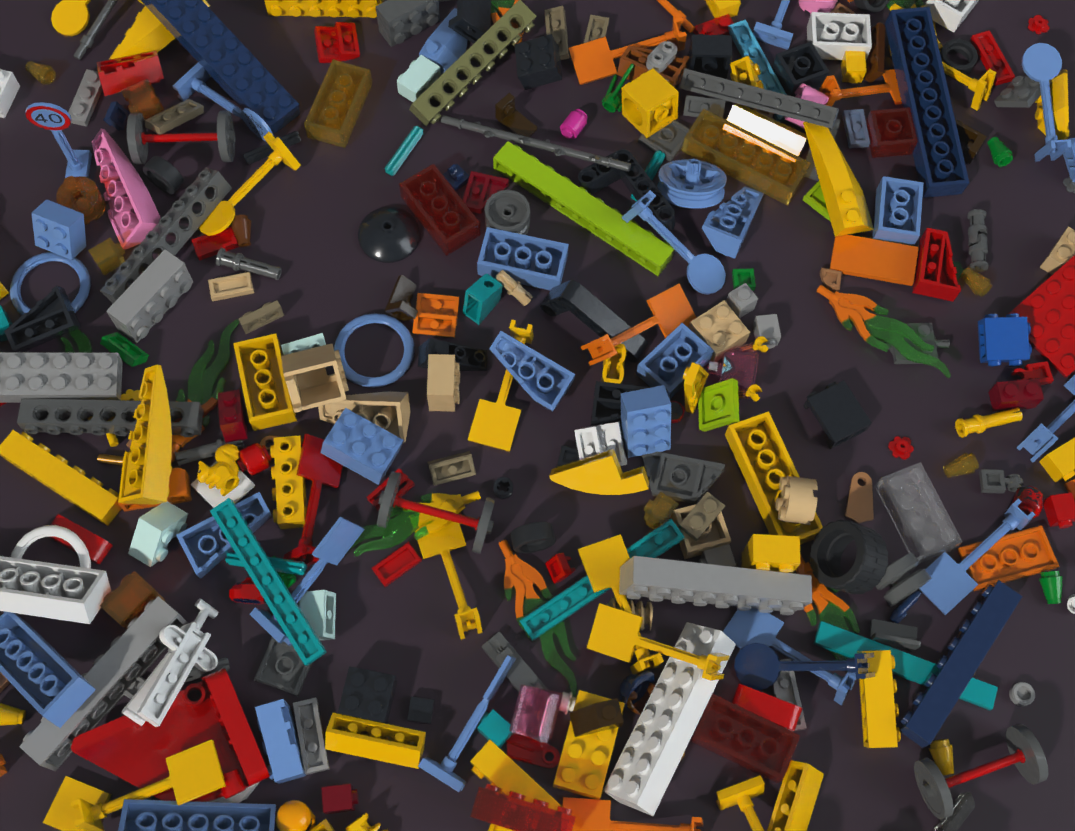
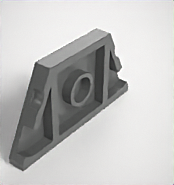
(680, 476)

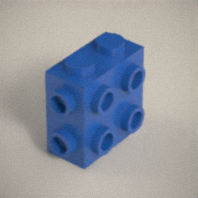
(1004, 339)

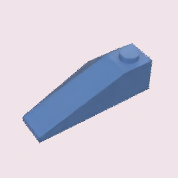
(444, 45)
(731, 221)
(537, 374)

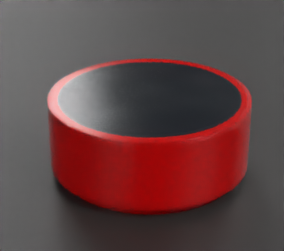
(677, 411)

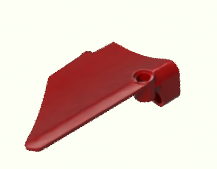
(141, 751)

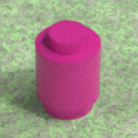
(574, 124)

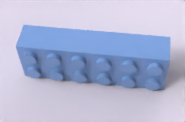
(40, 671)
(195, 816)

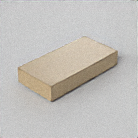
(231, 286)

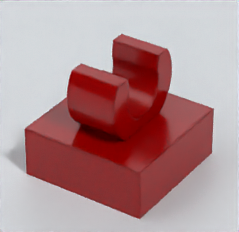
(559, 567)

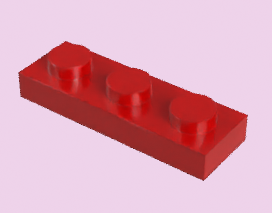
(992, 57)

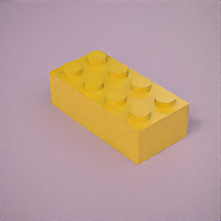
(264, 382)
(586, 757)

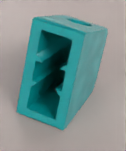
(482, 298)

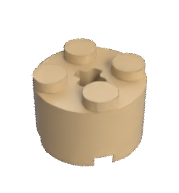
(796, 500)

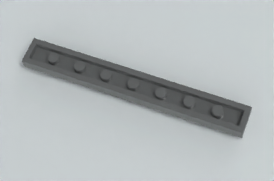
(759, 98)

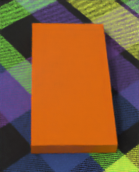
(874, 259)
(1012, 558)

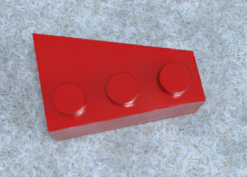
(128, 70)
(934, 267)

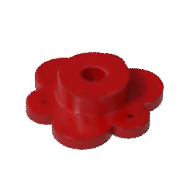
(1038, 24)
(897, 450)

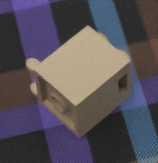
(308, 379)

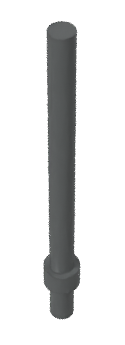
(87, 40)

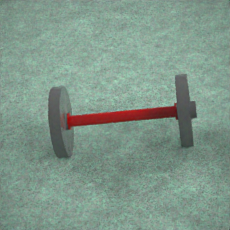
(139, 139)
(390, 499)
(1024, 753)

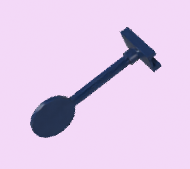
(760, 666)

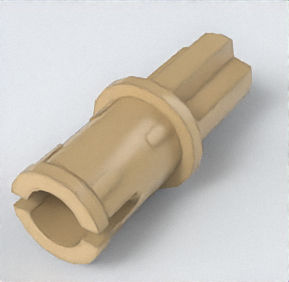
(514, 288)

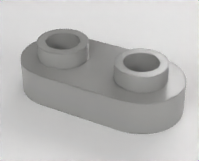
(661, 56)

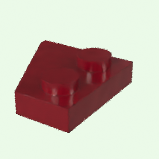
(481, 188)

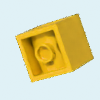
(649, 102)

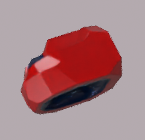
(246, 593)

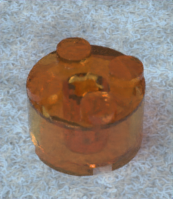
(143, 99)
(82, 196)

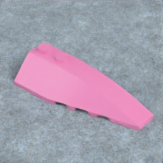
(129, 200)

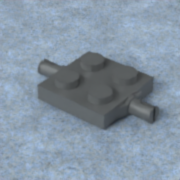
(926, 333)

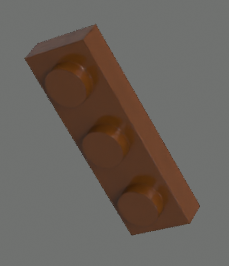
(875, 60)

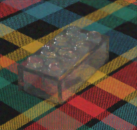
(918, 512)

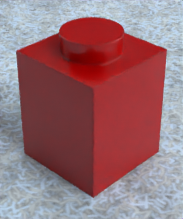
(1060, 510)

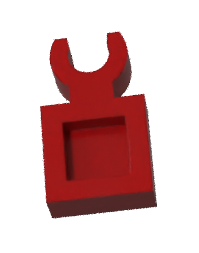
(1035, 371)

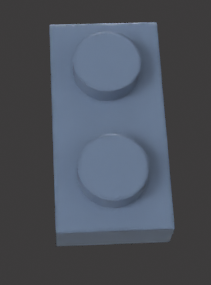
(856, 128)

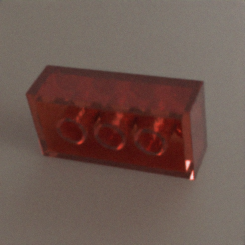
(440, 209)
(745, 738)
(518, 814)

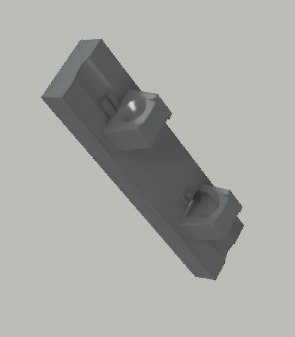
(520, 673)

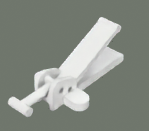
(185, 650)

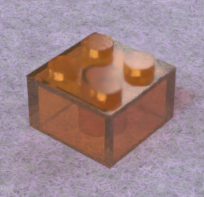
(129, 599)

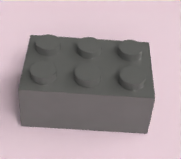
(405, 18)

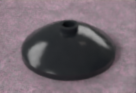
(389, 244)

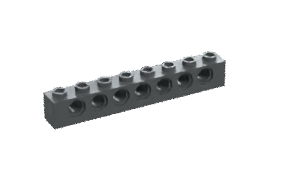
(172, 230)
(33, 410)

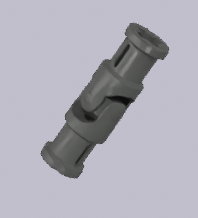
(978, 240)

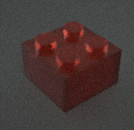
(891, 132)

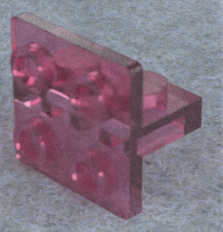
(536, 713)

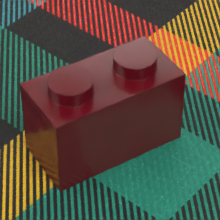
(1016, 394)
(232, 416)

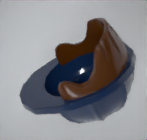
(636, 691)

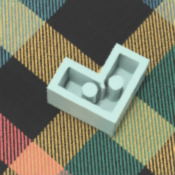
(155, 532)

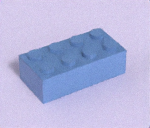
(523, 257)

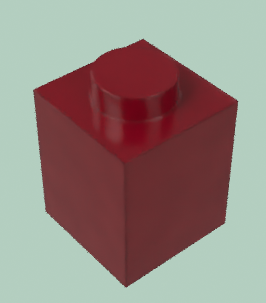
(339, 798)

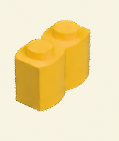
(613, 367)

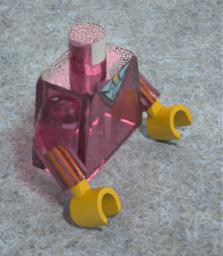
(742, 366)

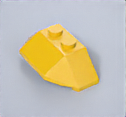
(1060, 106)

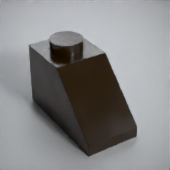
(596, 718)

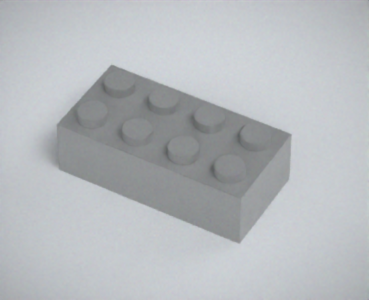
(150, 296)

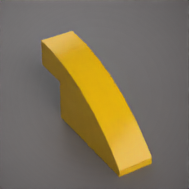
(600, 475)

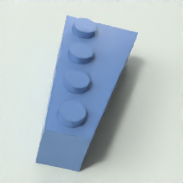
(206, 543)

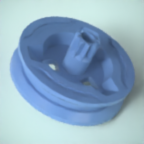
(692, 183)

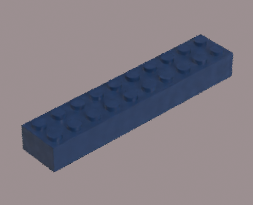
(226, 60)
(925, 90)

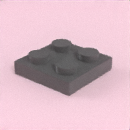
(1019, 93)

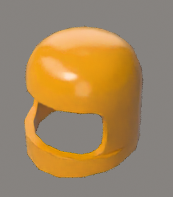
(294, 816)

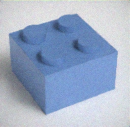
(59, 229)

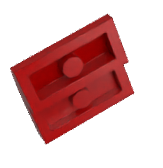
(337, 42)

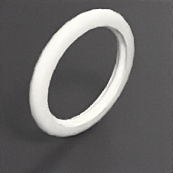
(54, 531)

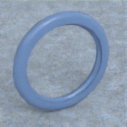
(27, 266)
(400, 370)

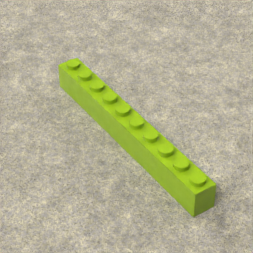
(583, 208)

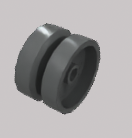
(508, 212)
(903, 582)

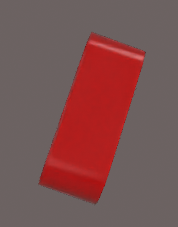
(96, 546)
(767, 706)

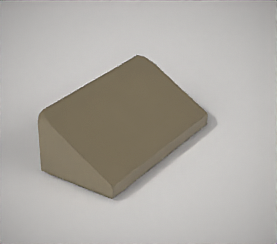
(451, 468)

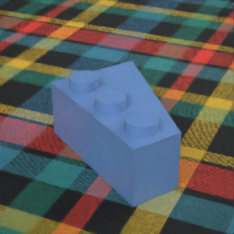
(280, 741)

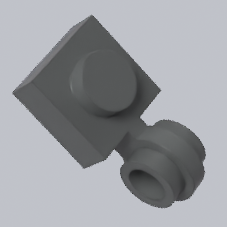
(994, 482)

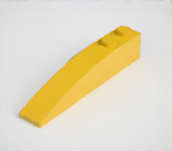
(144, 36)
(839, 186)
(148, 462)

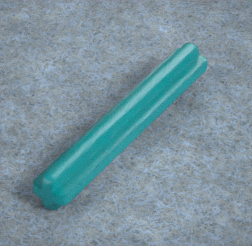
(279, 564)

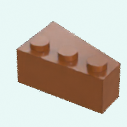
(638, 57)

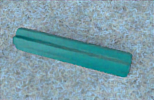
(404, 150)
(653, 166)

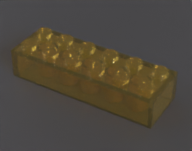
(745, 156)

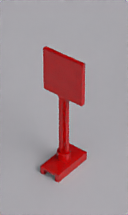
(321, 471)

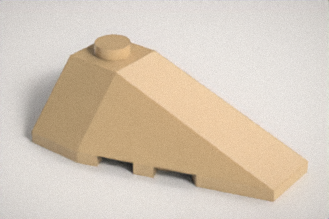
(384, 409)

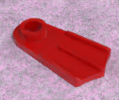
(531, 751)

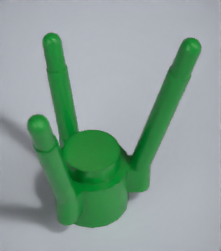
(612, 101)

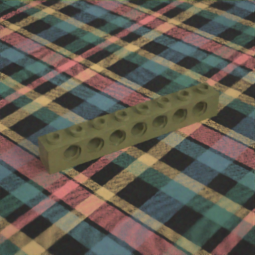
(518, 14)

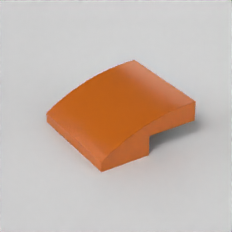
(436, 315)

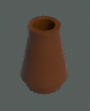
(242, 229)

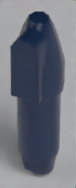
(901, 610)

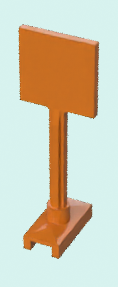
(595, 59)
(831, 88)
(668, 311)
(595, 816)

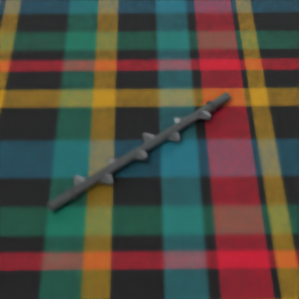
(542, 144)

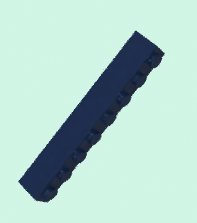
(960, 663)

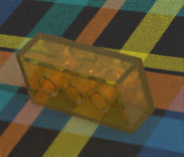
(338, 103)

